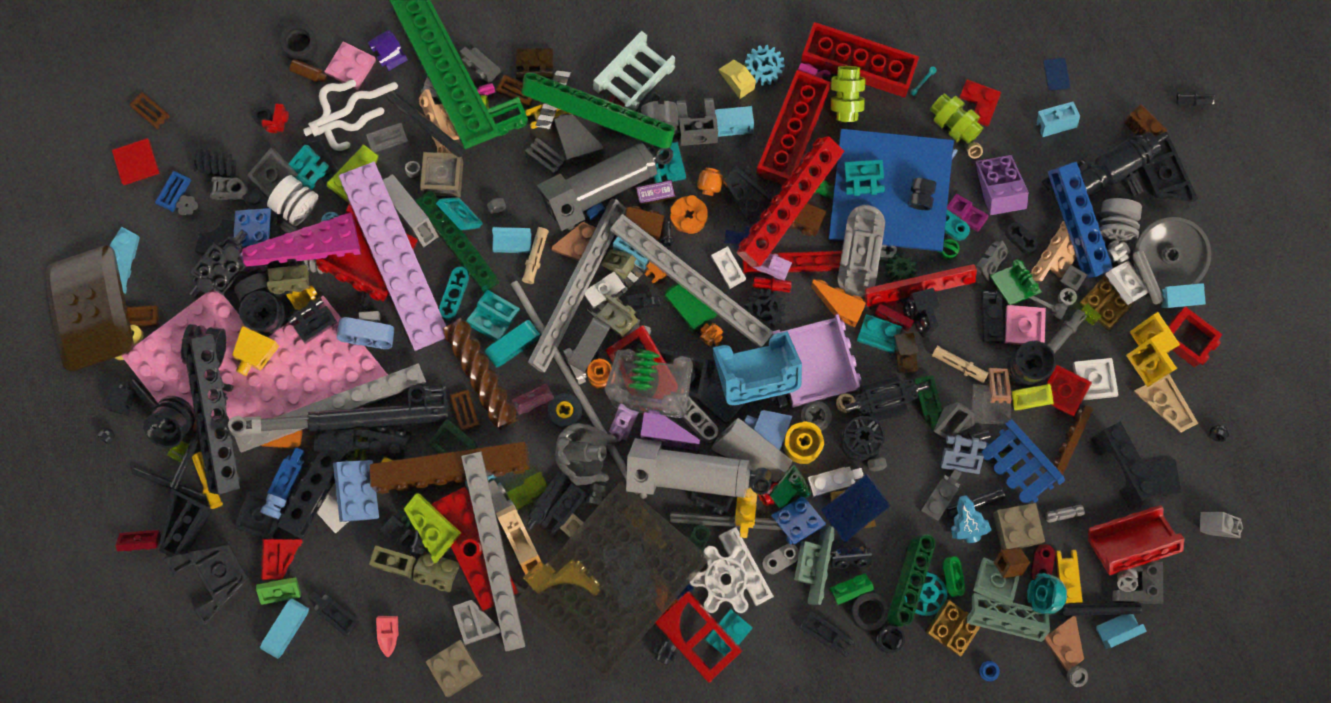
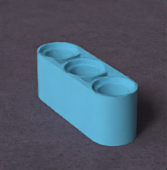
(284, 628)

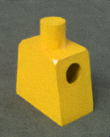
(253, 350)

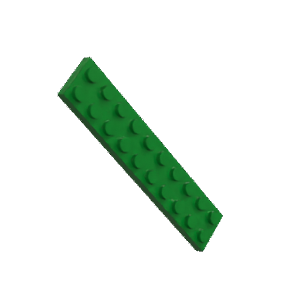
(445, 71)

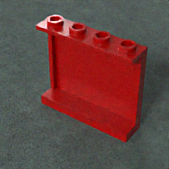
(359, 269)

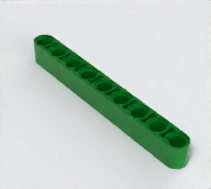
(598, 110)

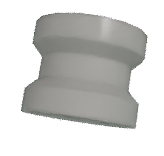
(1127, 580)

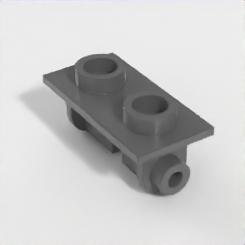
(997, 253)

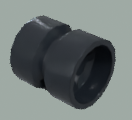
(921, 196)
(890, 639)

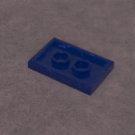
(856, 507)

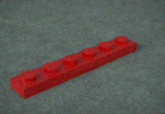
(904, 288)

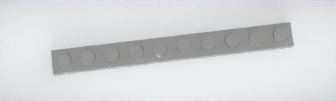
(691, 281)
(576, 287)
(349, 399)
(493, 551)

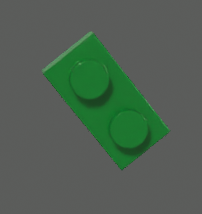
(851, 589)

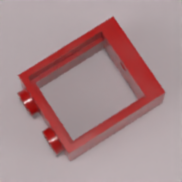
(1184, 352)

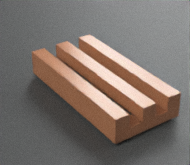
(1000, 397)

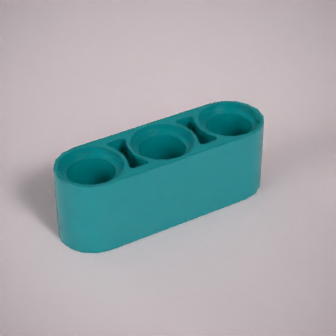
(512, 343)

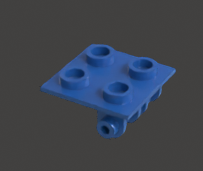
(255, 223)
(798, 520)

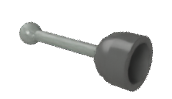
(1058, 309)

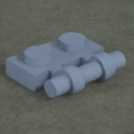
(962, 460)

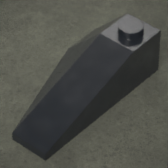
(701, 372)

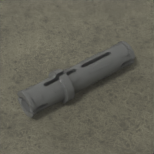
(1067, 329)

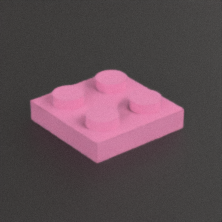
(350, 64)
(1024, 324)

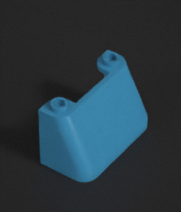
(759, 371)

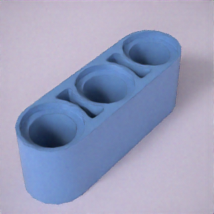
(365, 333)

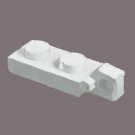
(833, 480)

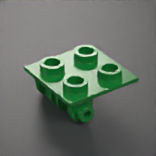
(1015, 283)

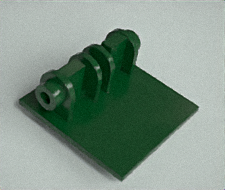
(789, 487)

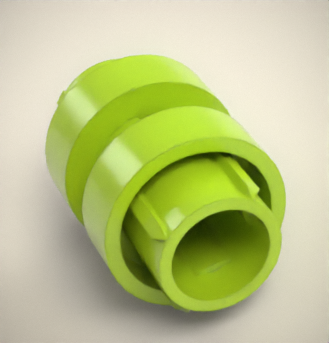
(848, 85)
(950, 114)

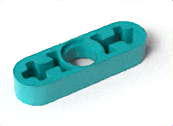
(453, 279)

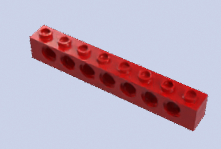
(830, 154)

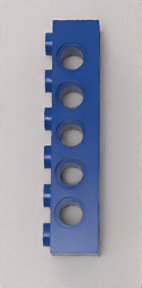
(1080, 220)

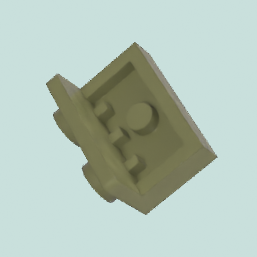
(435, 574)

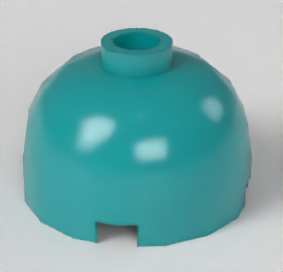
(1046, 594)

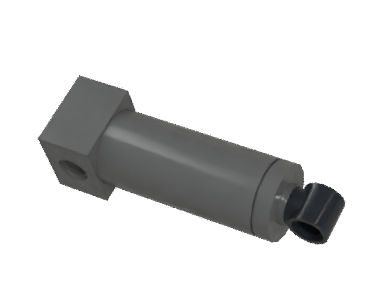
(570, 197)

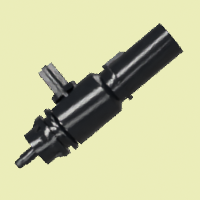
(1122, 164)

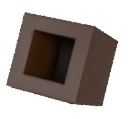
(1011, 562)

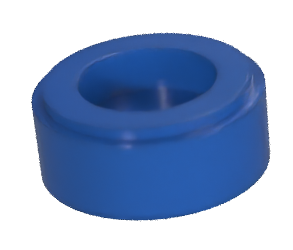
(596, 211)

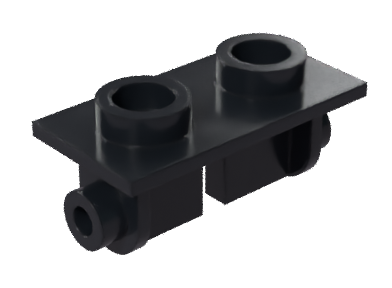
(842, 559)

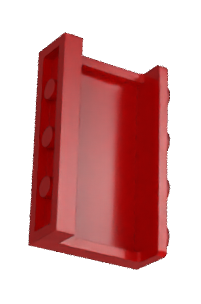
(1134, 540)

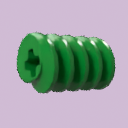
(644, 369)

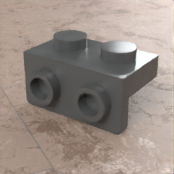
(482, 66)

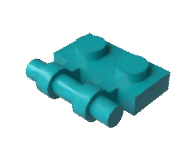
(304, 162)
(674, 169)
(864, 171)

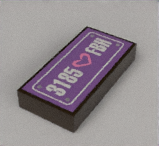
(655, 193)

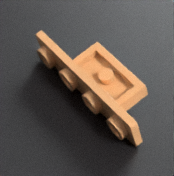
(438, 116)
(1056, 257)

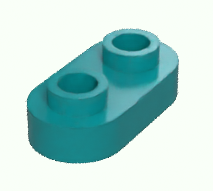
(952, 225)

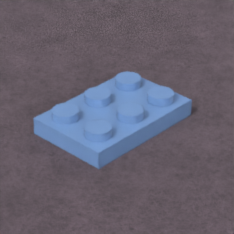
(354, 491)

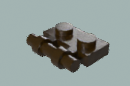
(534, 59)

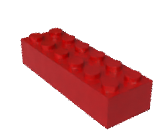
(879, 64)
(793, 127)

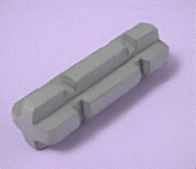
(1064, 513)

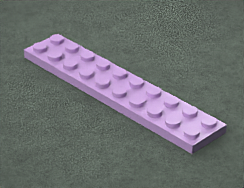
(393, 255)

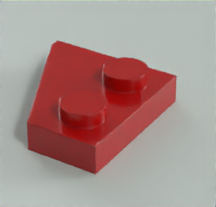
(277, 556)

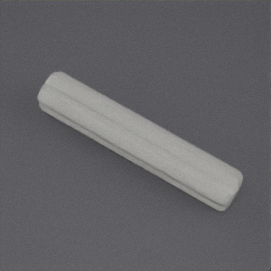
(1148, 277)

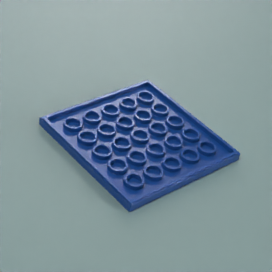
(903, 160)

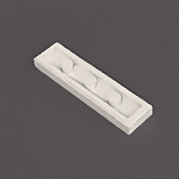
(731, 540)

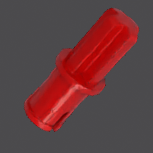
(772, 284)

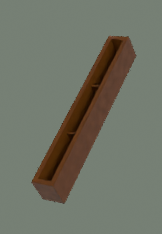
(446, 467)

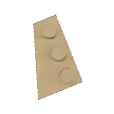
(1168, 403)

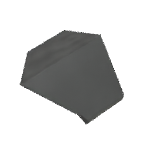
(954, 420)

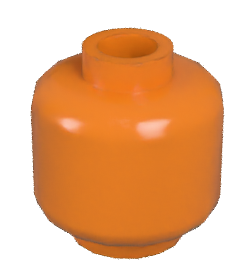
(710, 181)

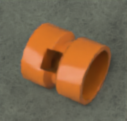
(598, 373)

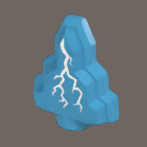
(968, 522)

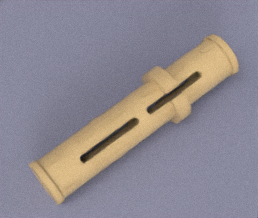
(532, 263)
(960, 364)

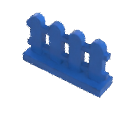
(1025, 472)

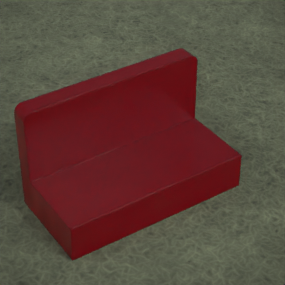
(893, 313)

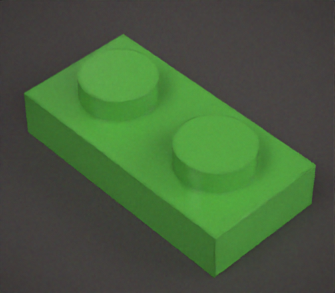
(278, 591)

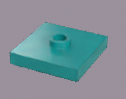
(459, 213)

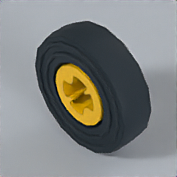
(567, 401)

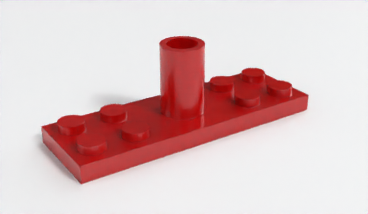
(459, 512)

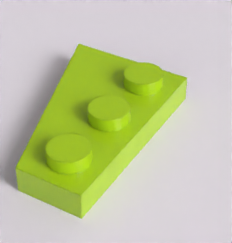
(360, 158)
(432, 526)

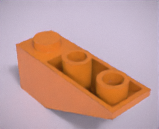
(839, 302)

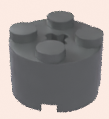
(663, 112)

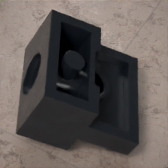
(921, 307)

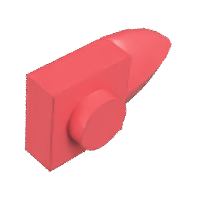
(387, 633)

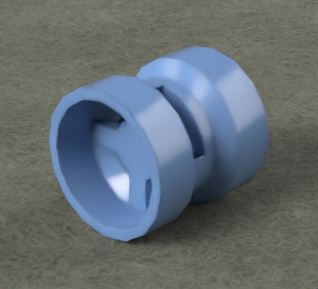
(273, 506)

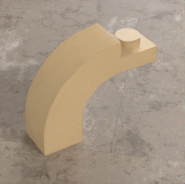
(518, 538)

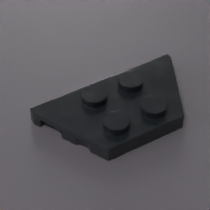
(1167, 175)

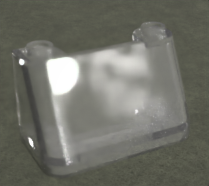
(669, 388)

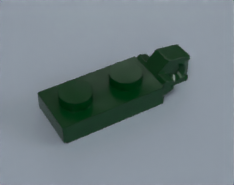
(929, 401)

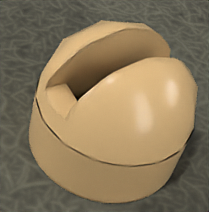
(974, 150)

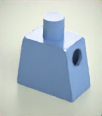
(770, 426)

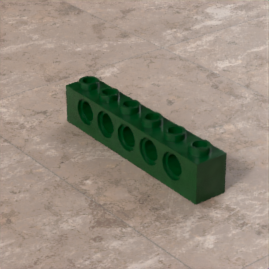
(458, 243)

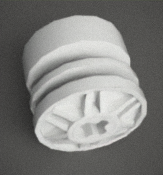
(292, 200)

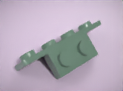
(813, 564)

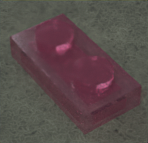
(532, 399)

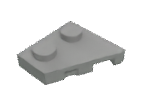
(474, 622)

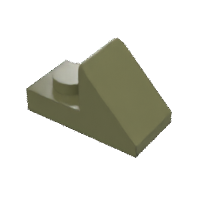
(619, 262)

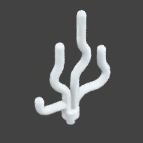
(327, 123)

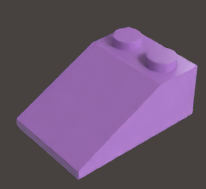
(661, 428)

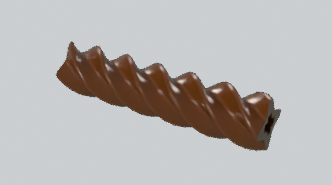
(482, 379)

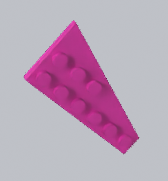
(309, 243)

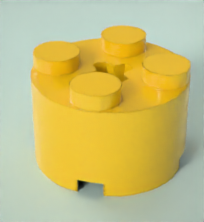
(808, 452)

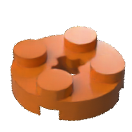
(691, 204)

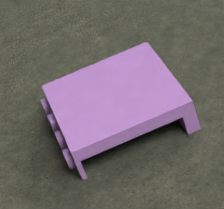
(825, 360)

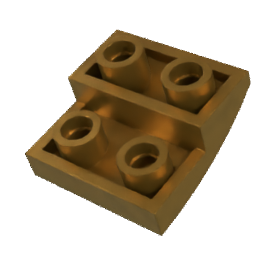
(1107, 302)
(951, 628)

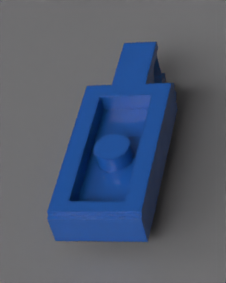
(287, 475)

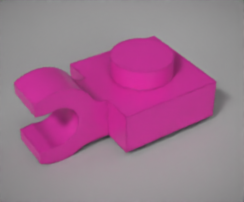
(810, 69)

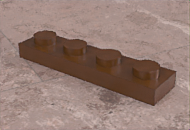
(1074, 433)

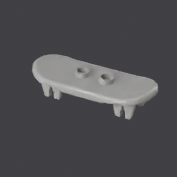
(861, 250)

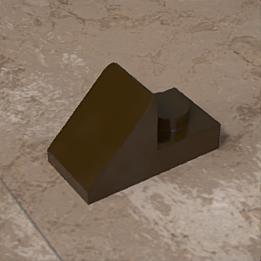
(906, 352)

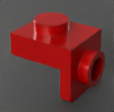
(280, 117)

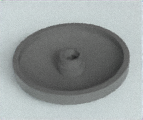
(1175, 251)

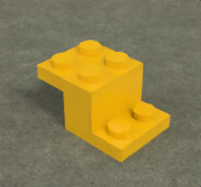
(1154, 343)

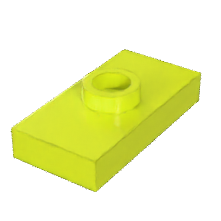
(1032, 397)

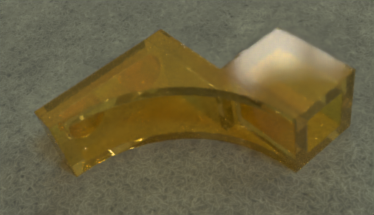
(572, 573)

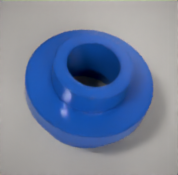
(995, 671)

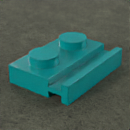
(878, 333)
(734, 627)

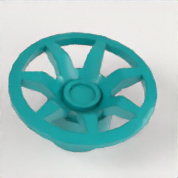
(930, 594)

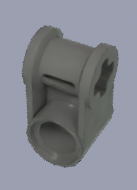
(224, 188)

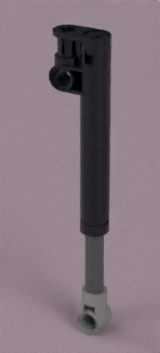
(427, 409)

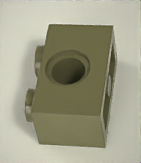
(392, 562)

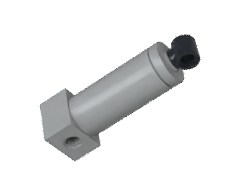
(652, 467)

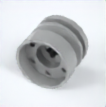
(1120, 219)

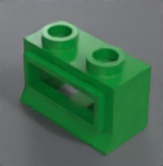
(515, 122)

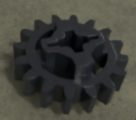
(761, 304)

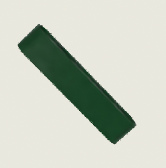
(904, 585)

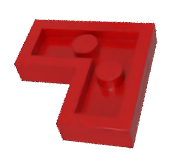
(984, 97)

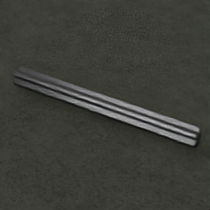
(719, 520)

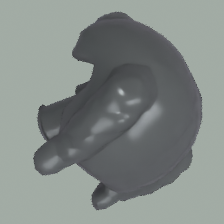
(582, 452)

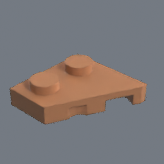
(575, 242)
(1066, 643)

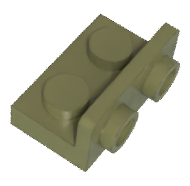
(288, 279)
(617, 315)

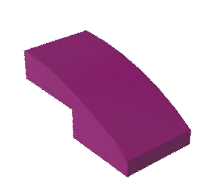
(964, 210)

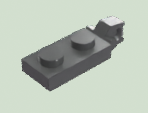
(941, 496)

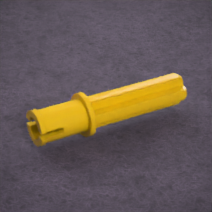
(213, 499)

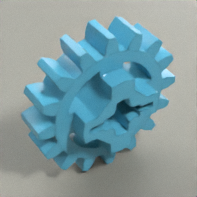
(770, 70)

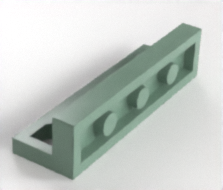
(1009, 621)

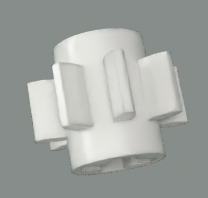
(1118, 251)

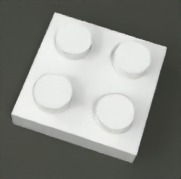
(1127, 282)
(1101, 375)

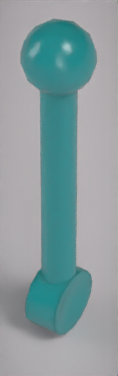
(932, 71)

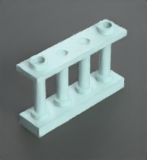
(627, 56)

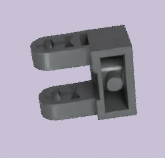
(698, 130)
(1151, 586)

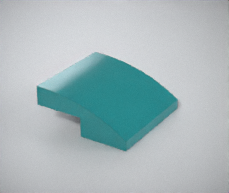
(492, 316)

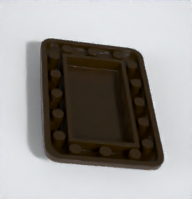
(88, 308)

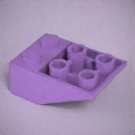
(1002, 185)

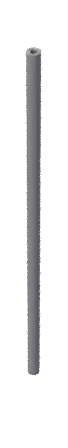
(570, 378)

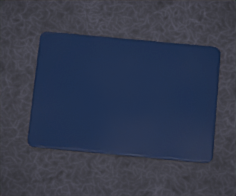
(1057, 74)

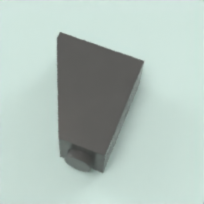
(576, 140)

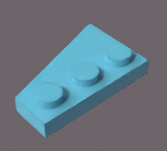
(125, 248)

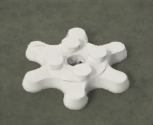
(739, 579)

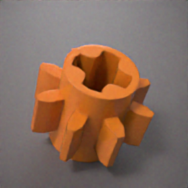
(711, 334)

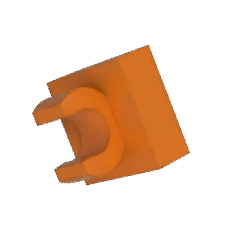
(657, 272)

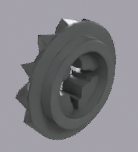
(813, 407)

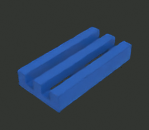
(159, 201)

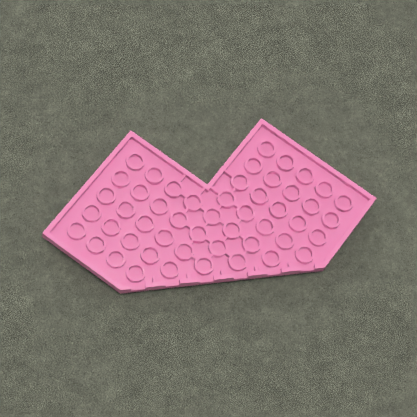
(289, 380)

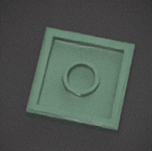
(993, 585)

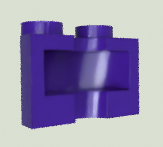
(388, 50)

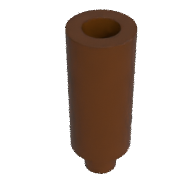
(307, 71)

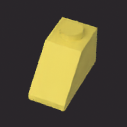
(738, 78)

